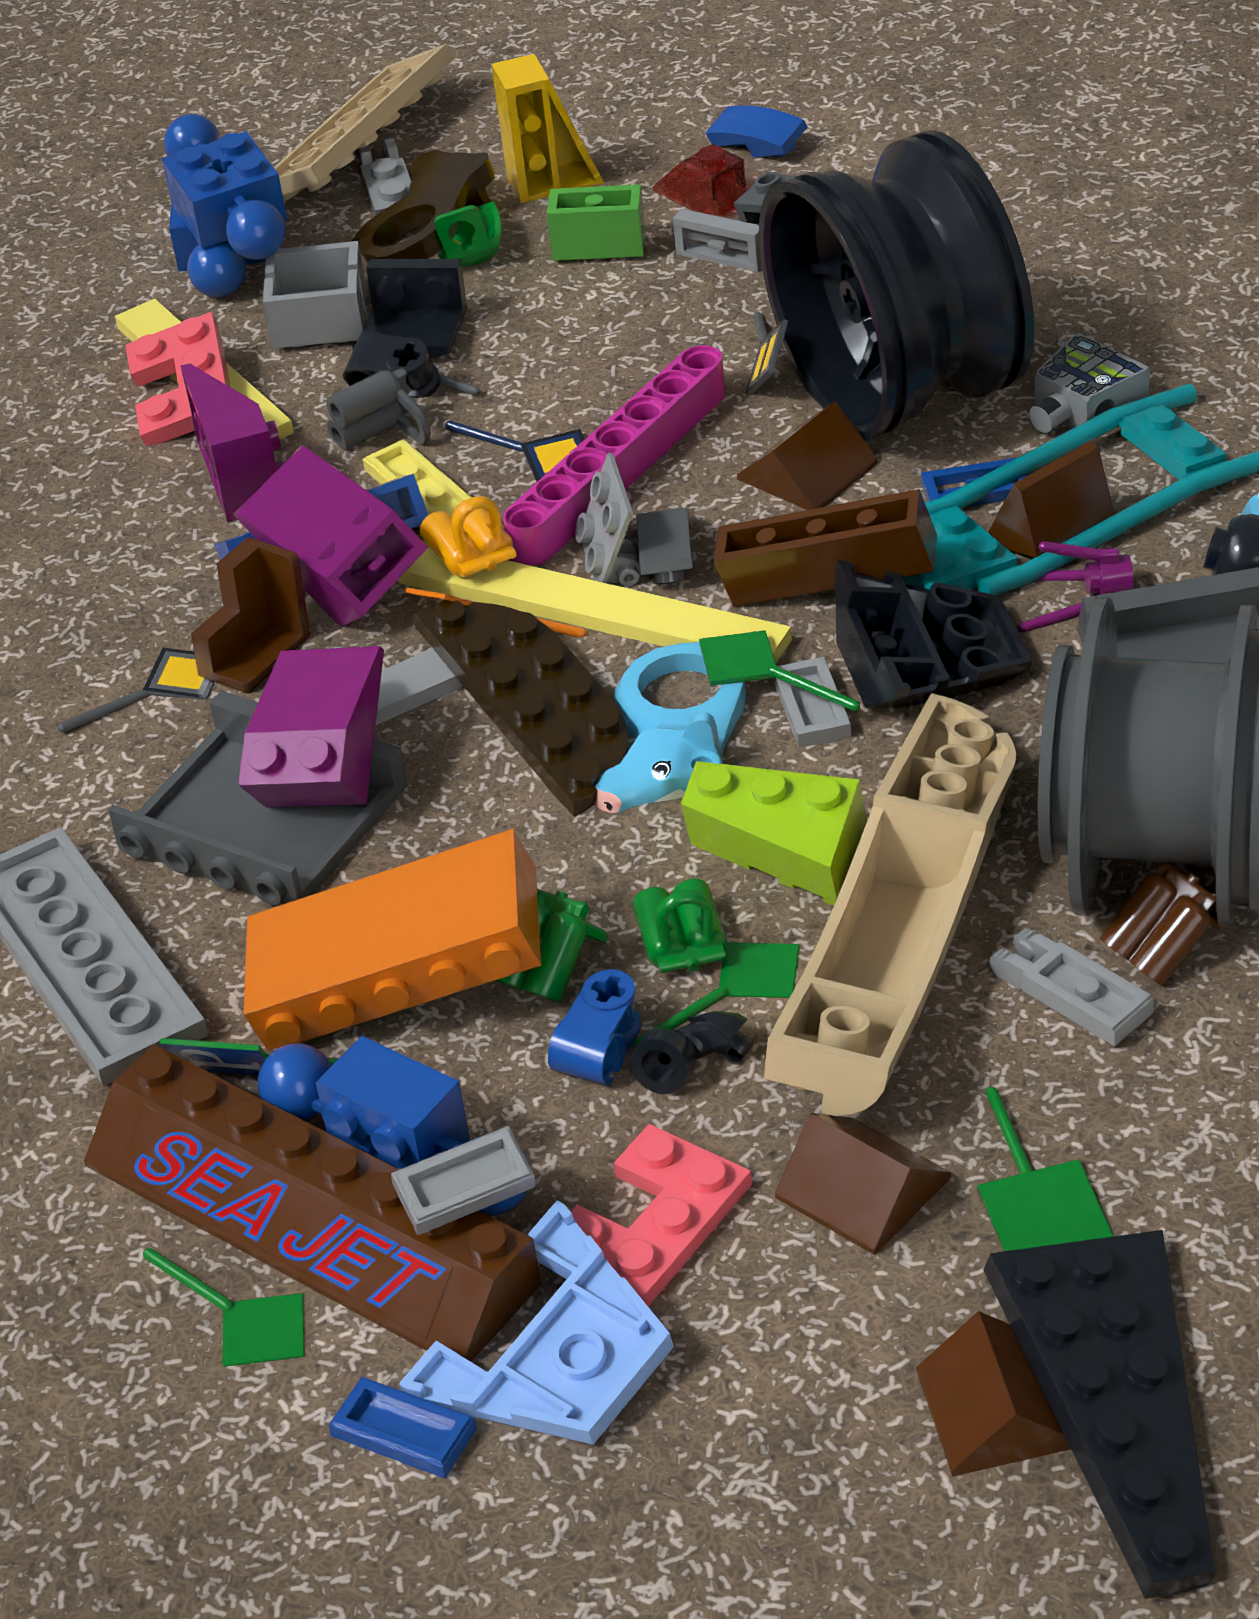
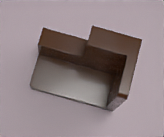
(258, 617)

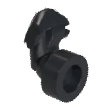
(669, 1056)

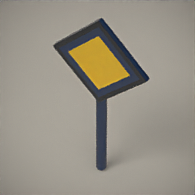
(539, 453)

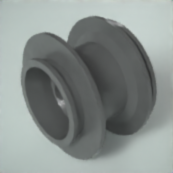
(1152, 762)

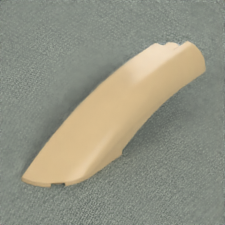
(895, 910)

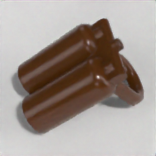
(1162, 922)

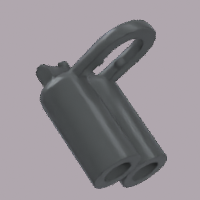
(373, 408)

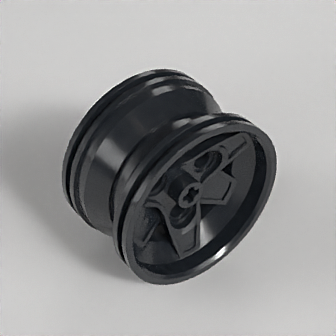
(897, 282)

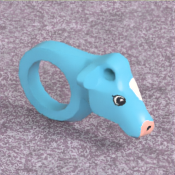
(667, 739)

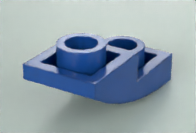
(759, 128)

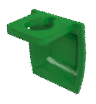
(476, 237)

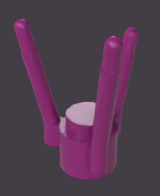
(1105, 575)

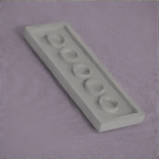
(88, 957)

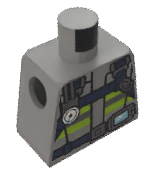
(1084, 382)

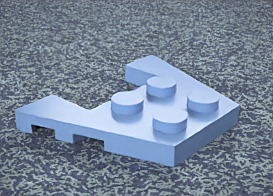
(572, 1360)

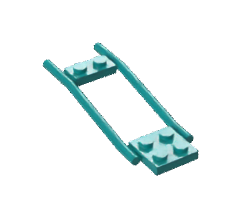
(975, 559)

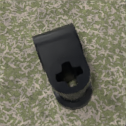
(387, 352)

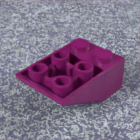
(344, 535)

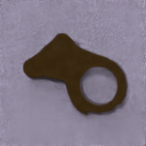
(438, 186)

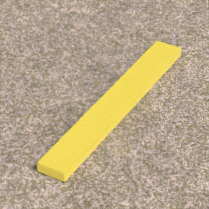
(590, 603)

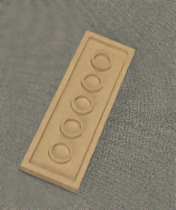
(358, 119)

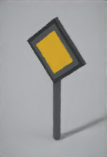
(172, 676)

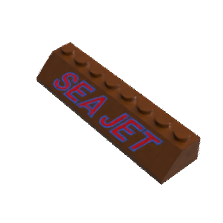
(307, 1205)

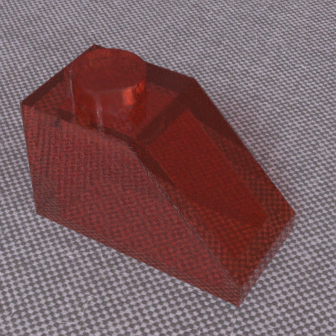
(706, 181)

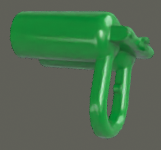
(680, 926)
(561, 939)

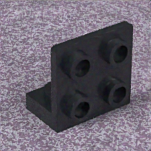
(417, 300)

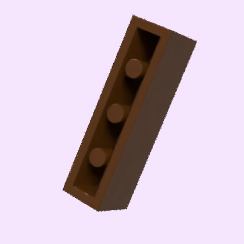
(800, 549)

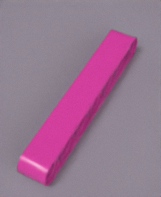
(635, 435)

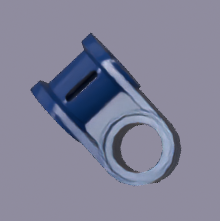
(597, 1028)

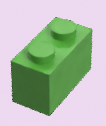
(596, 222)

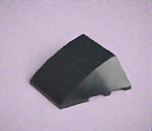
(922, 641)

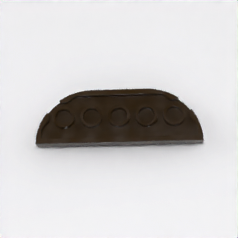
(532, 693)

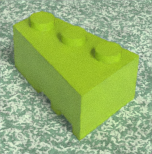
(777, 822)

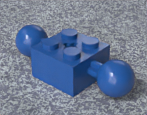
(224, 187)
(212, 270)
(373, 1102)

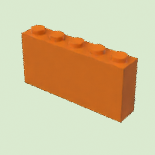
(392, 941)

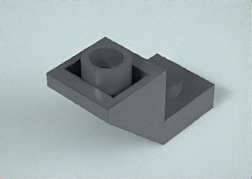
(665, 544)

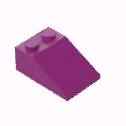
(231, 438)
(314, 729)

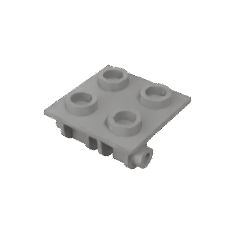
(605, 529)

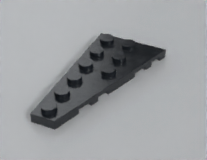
(1112, 1369)

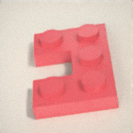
(162, 354)
(691, 1199)

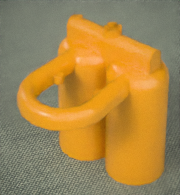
(470, 537)

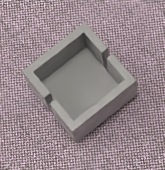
(314, 295)

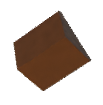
(812, 461)
(1054, 502)
(857, 1180)
(987, 1399)

